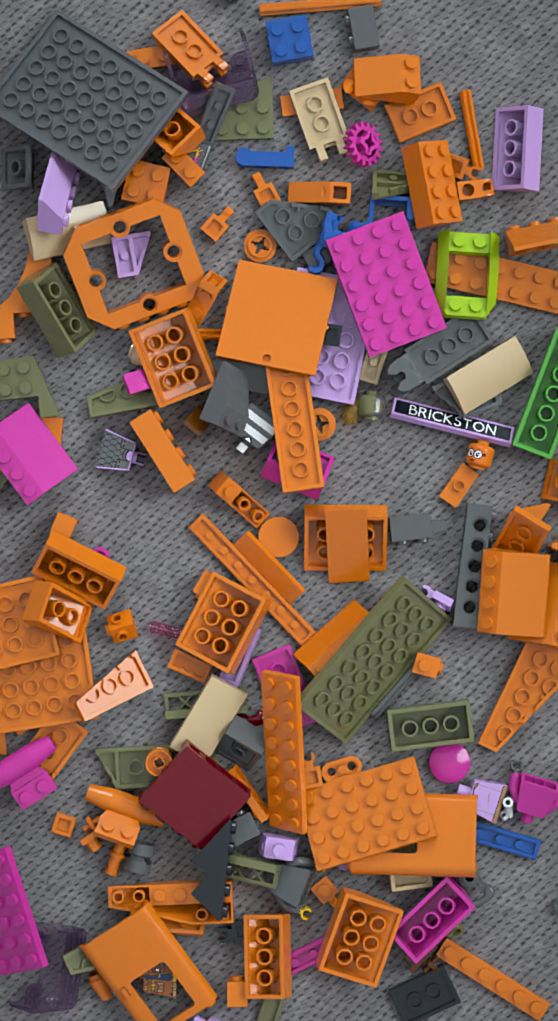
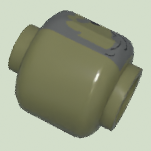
(371, 406)

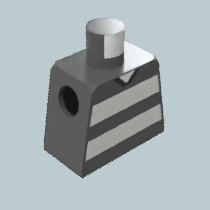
(258, 430)

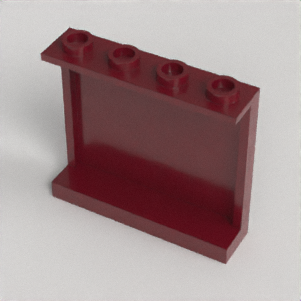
(194, 796)

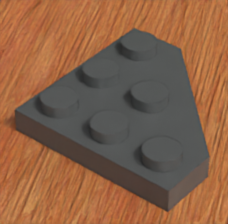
(292, 225)

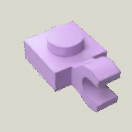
(439, 599)

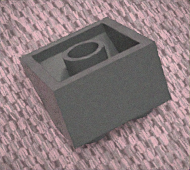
(242, 743)

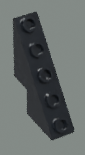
(215, 862)

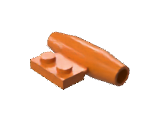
(121, 815)

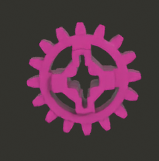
(363, 144)

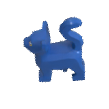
(329, 230)

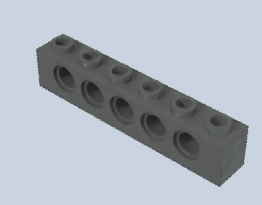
(487, 515)

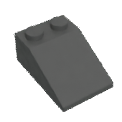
(228, 400)

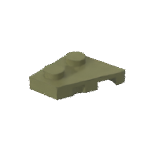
(388, 184)

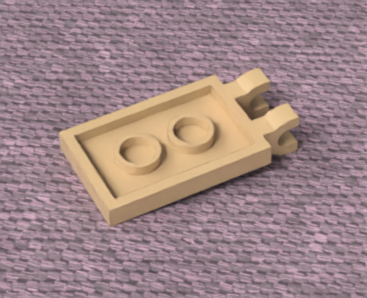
(319, 117)

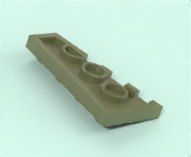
(117, 401)

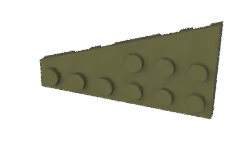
(249, 119)

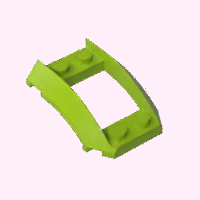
(466, 244)

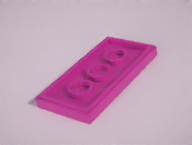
(282, 661)

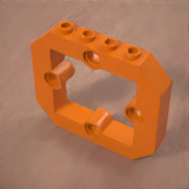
(133, 311)

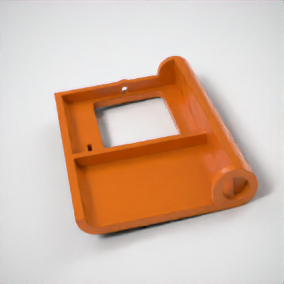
(444, 856)
(137, 947)

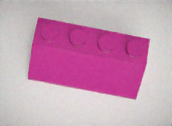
(433, 918)

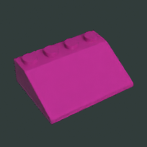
(32, 455)

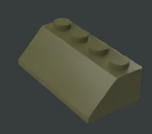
(57, 310)

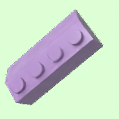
(517, 148)
(56, 195)

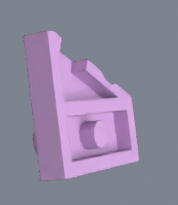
(130, 253)

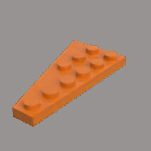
(525, 691)

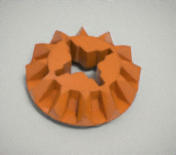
(257, 236)
(327, 429)

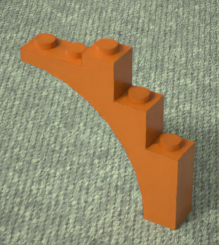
(15, 304)

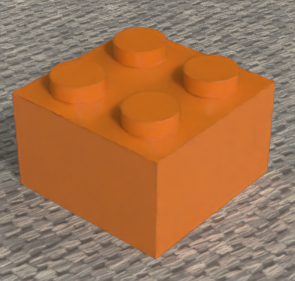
(146, 181)

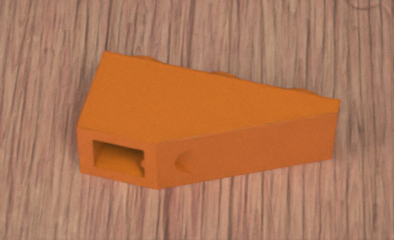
(320, 193)
(239, 499)

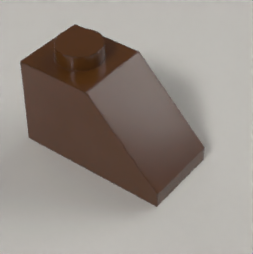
(195, 424)

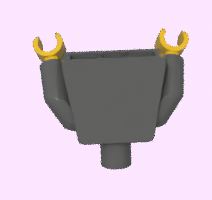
(294, 885)

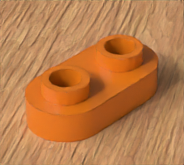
(341, 768)

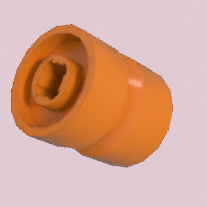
(157, 760)

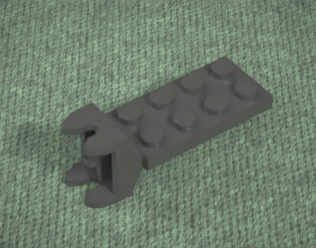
(437, 354)

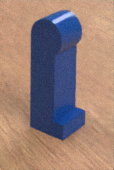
(262, 159)

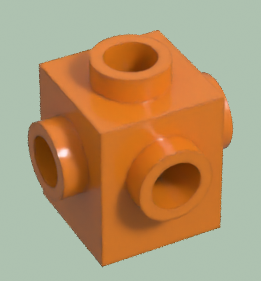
(121, 626)

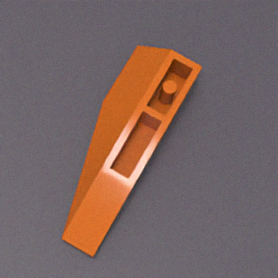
(169, 899)

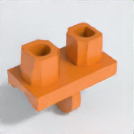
(89, 840)

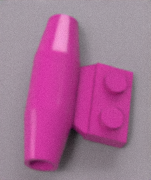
(25, 776)

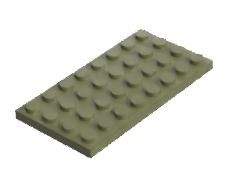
(373, 659)

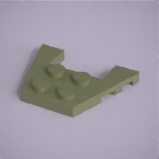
(24, 379)

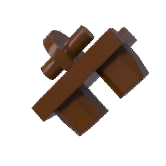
(431, 963)

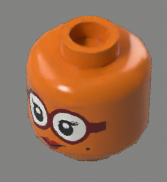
(480, 455)

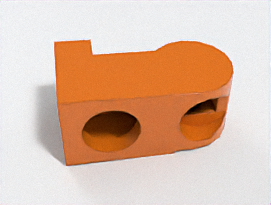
(474, 189)

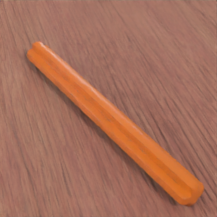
(307, 6)

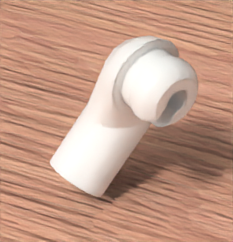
(507, 812)

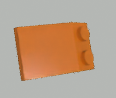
(387, 78)
(57, 611)

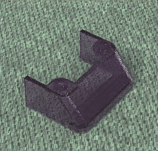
(241, 78)
(56, 987)

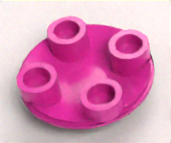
(449, 763)

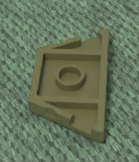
(127, 765)

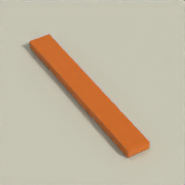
(251, 578)

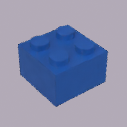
(289, 40)

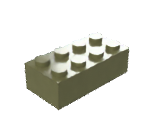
(429, 725)

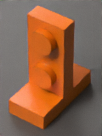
(206, 295)

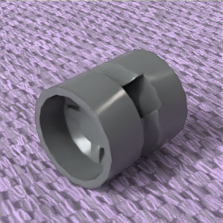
(139, 857)

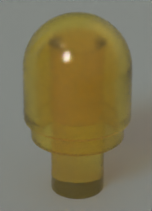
(350, 414)

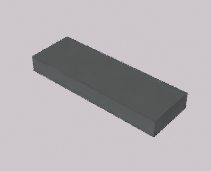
(215, 111)

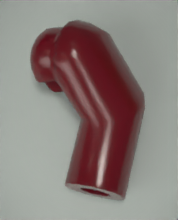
(256, 719)

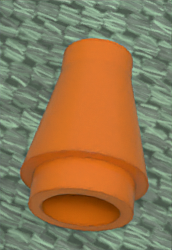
(99, 985)

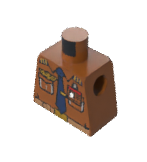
(159, 981)

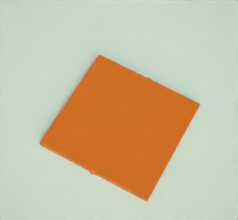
(277, 318)

